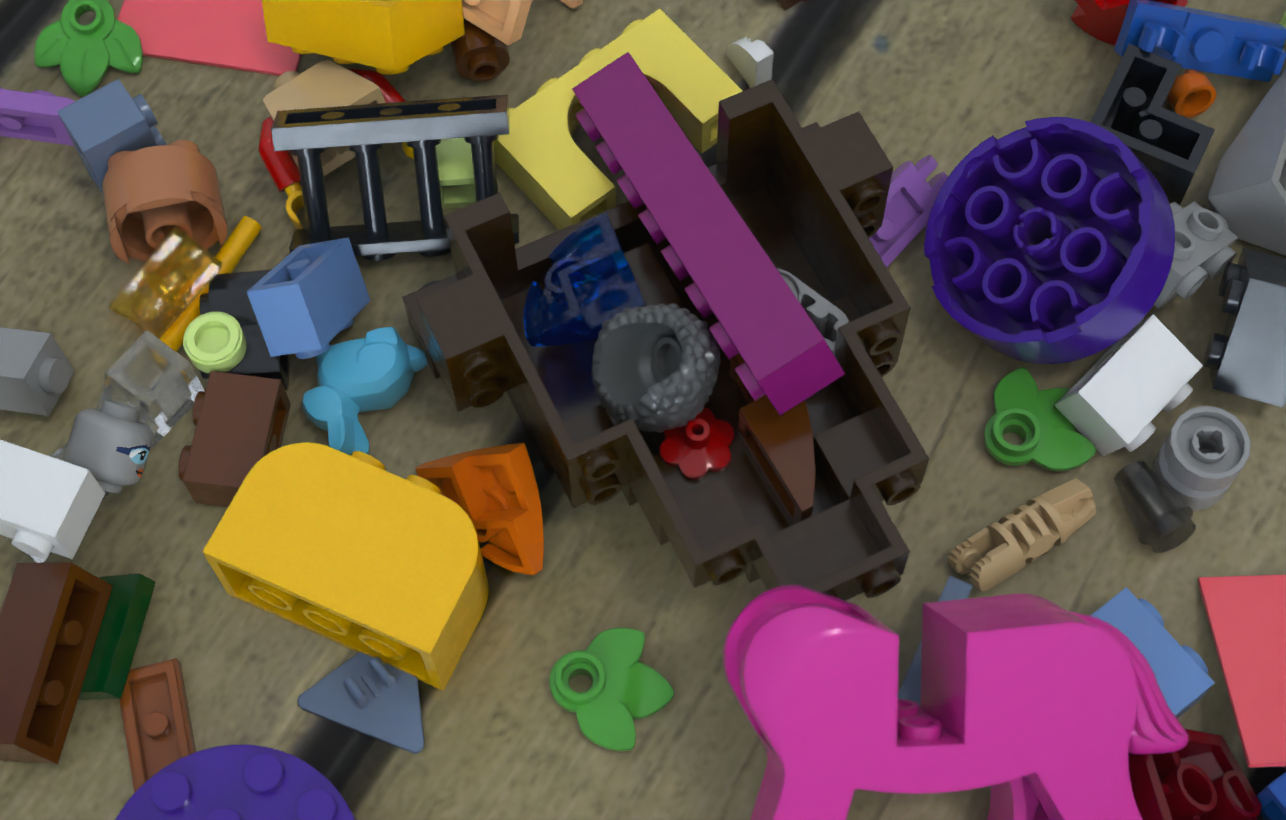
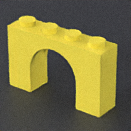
(540, 143)

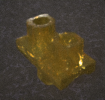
(166, 283)

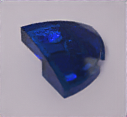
(582, 288)

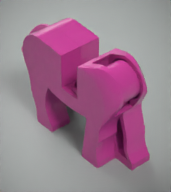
(1008, 702)

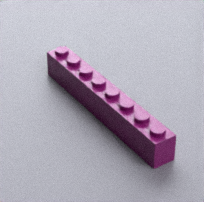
(707, 238)

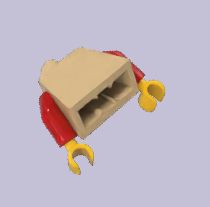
(318, 87)

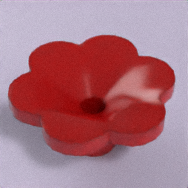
(698, 453)

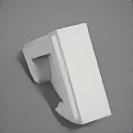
(751, 60)

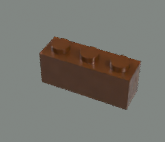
(44, 655)

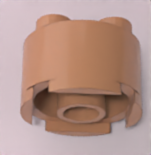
(160, 190)

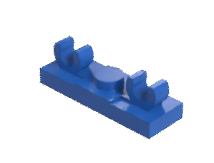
(1204, 39)

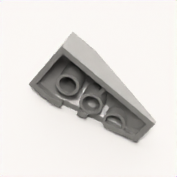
(1252, 175)

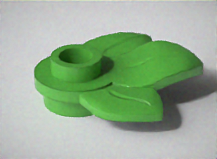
(90, 49)
(1031, 414)
(619, 690)

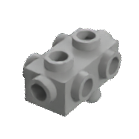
(1200, 250)

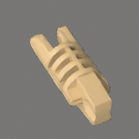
(1023, 535)

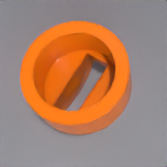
(1202, 94)

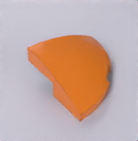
(501, 500)

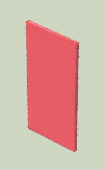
(208, 34)
(1250, 643)

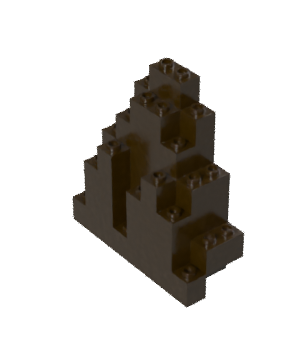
(812, 208)

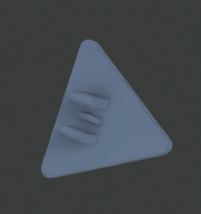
(370, 700)

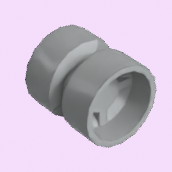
(1203, 455)

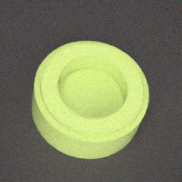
(215, 342)

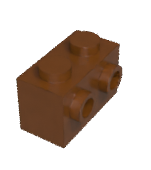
(235, 427)

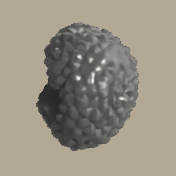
(655, 366)

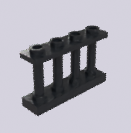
(364, 132)

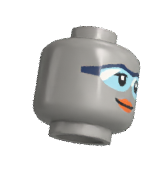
(110, 444)

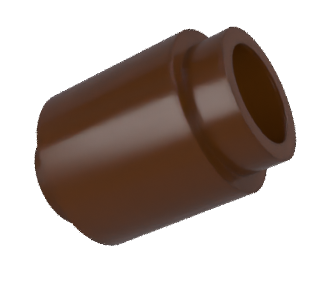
(479, 54)

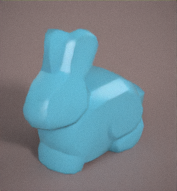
(360, 378)

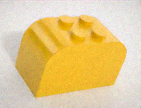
(355, 557)

